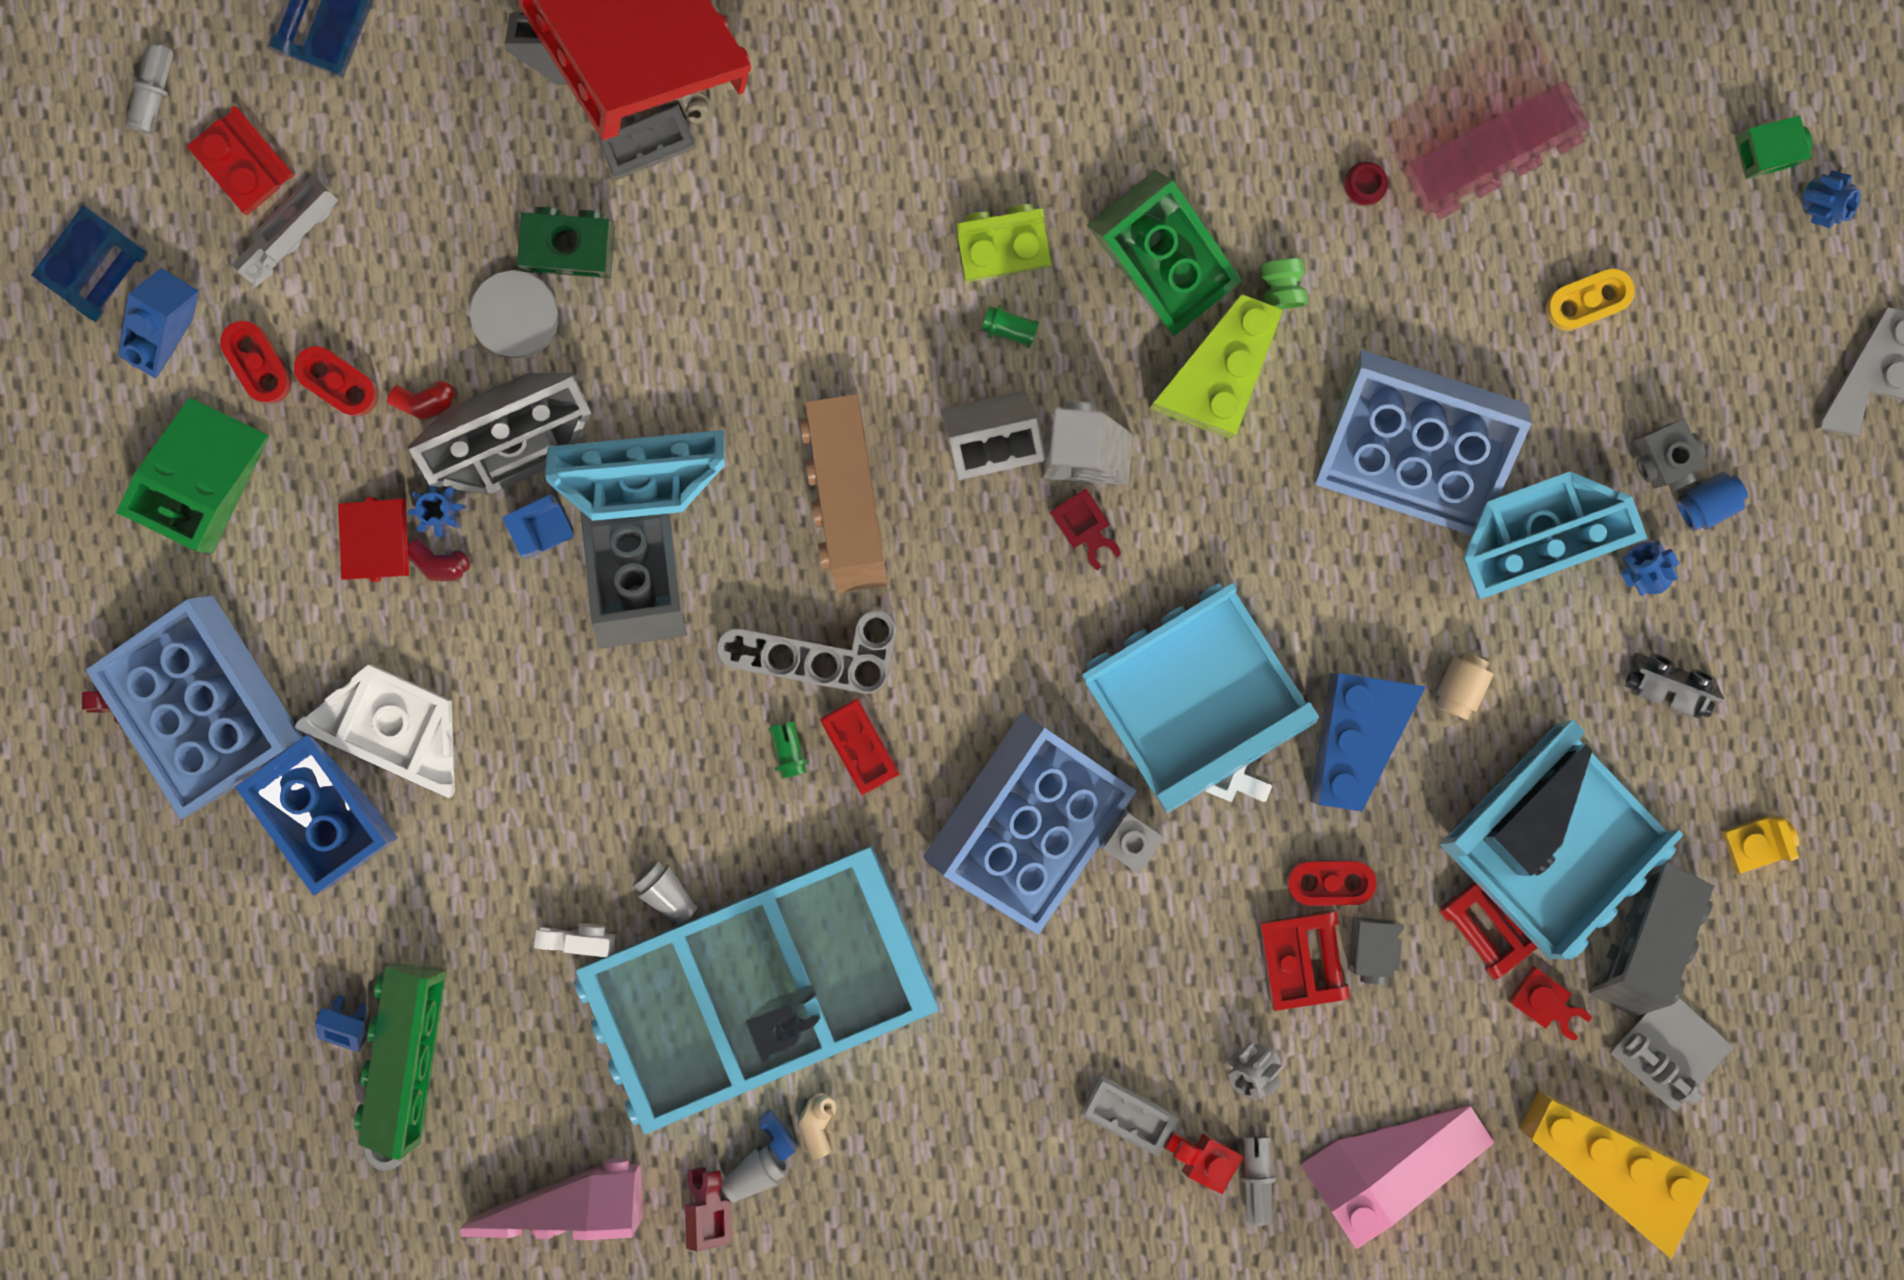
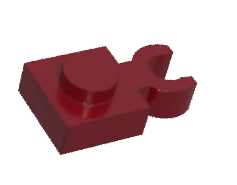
(1081, 522)

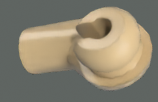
(813, 1122)

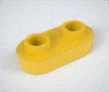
(1588, 299)

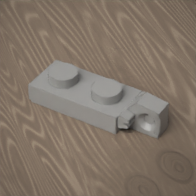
(284, 230)

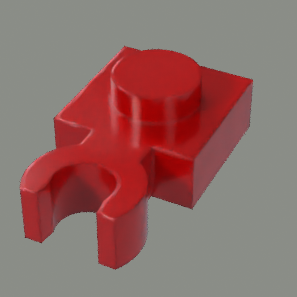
(1545, 1000)

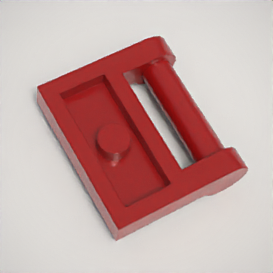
(1290, 963)
(1496, 963)

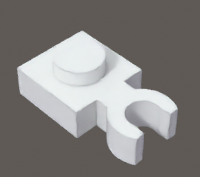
(586, 940)

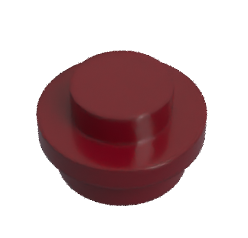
(1365, 183)

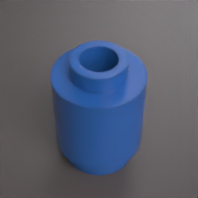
(1712, 501)

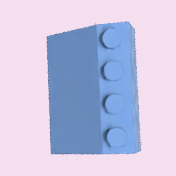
(1422, 442)
(194, 704)
(1029, 824)

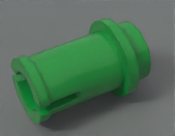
(1009, 326)
(788, 753)

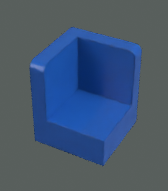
(538, 526)

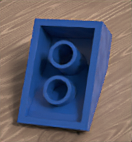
(315, 814)

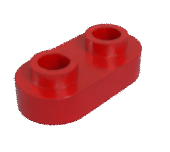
(257, 363)
(337, 382)
(1330, 884)

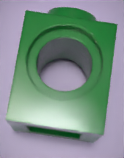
(1774, 147)

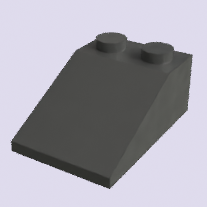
(633, 579)

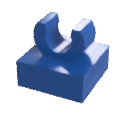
(342, 1029)

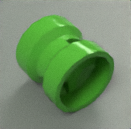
(1283, 280)

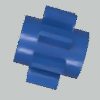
(1831, 199)
(425, 512)
(1650, 568)

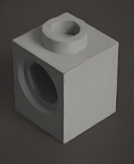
(1131, 841)

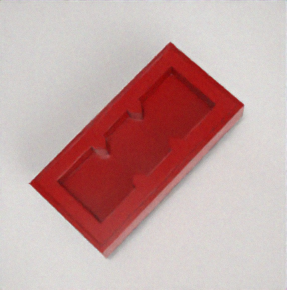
(859, 746)

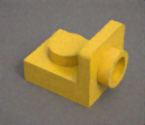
(1761, 842)

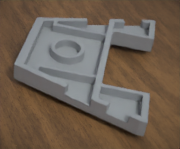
(1876, 371)

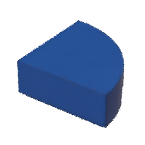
(782, 1141)

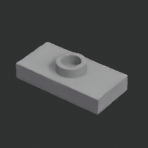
(1129, 1115)

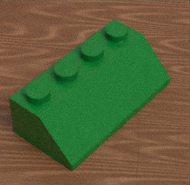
(400, 1059)

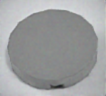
(514, 314)

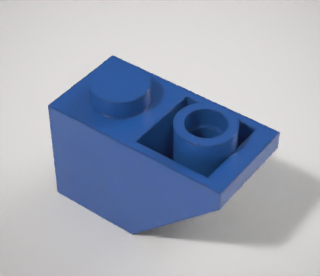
(156, 321)

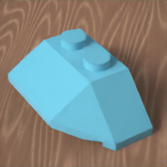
(636, 473)
(1547, 531)

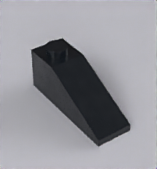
(1541, 818)

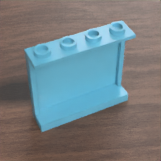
(1198, 697)
(1601, 859)

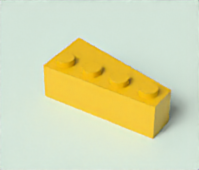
(1631, 1177)

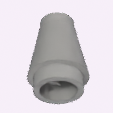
(664, 892)
(754, 1174)

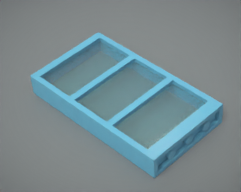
(682, 997)

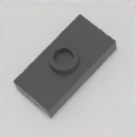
(647, 142)

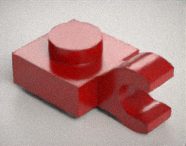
(1207, 1161)

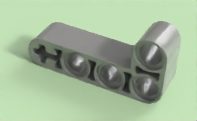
(806, 652)

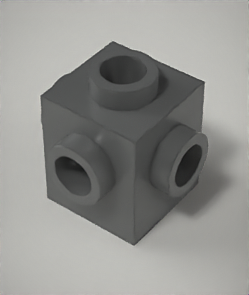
(1670, 455)

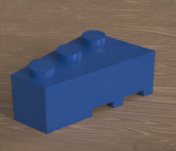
(1358, 737)

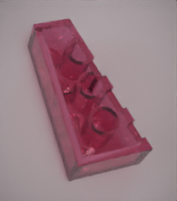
(1497, 150)

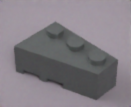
(1657, 942)

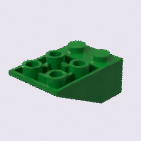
(194, 476)

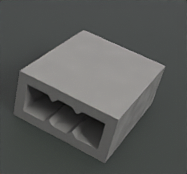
(993, 435)

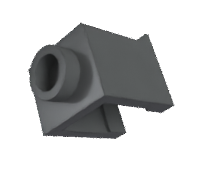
(1375, 949)

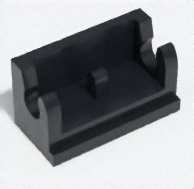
(777, 1023)

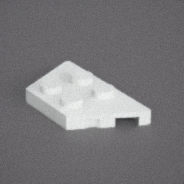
(390, 727)

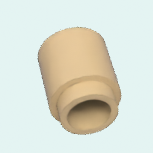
(1464, 685)

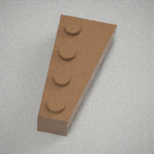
(845, 493)

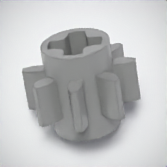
(1254, 1071)

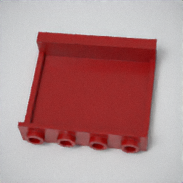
(636, 52)

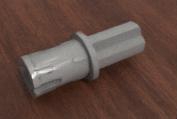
(149, 89)
(1258, 1180)

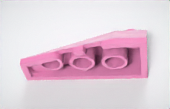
(1388, 1172)
(591, 1204)

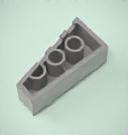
(1086, 447)

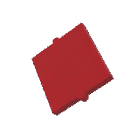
(373, 539)

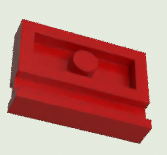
(240, 160)

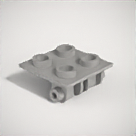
(1672, 1053)

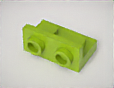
(1003, 243)

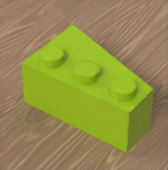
(1223, 371)

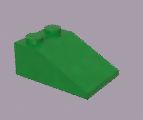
(1165, 251)

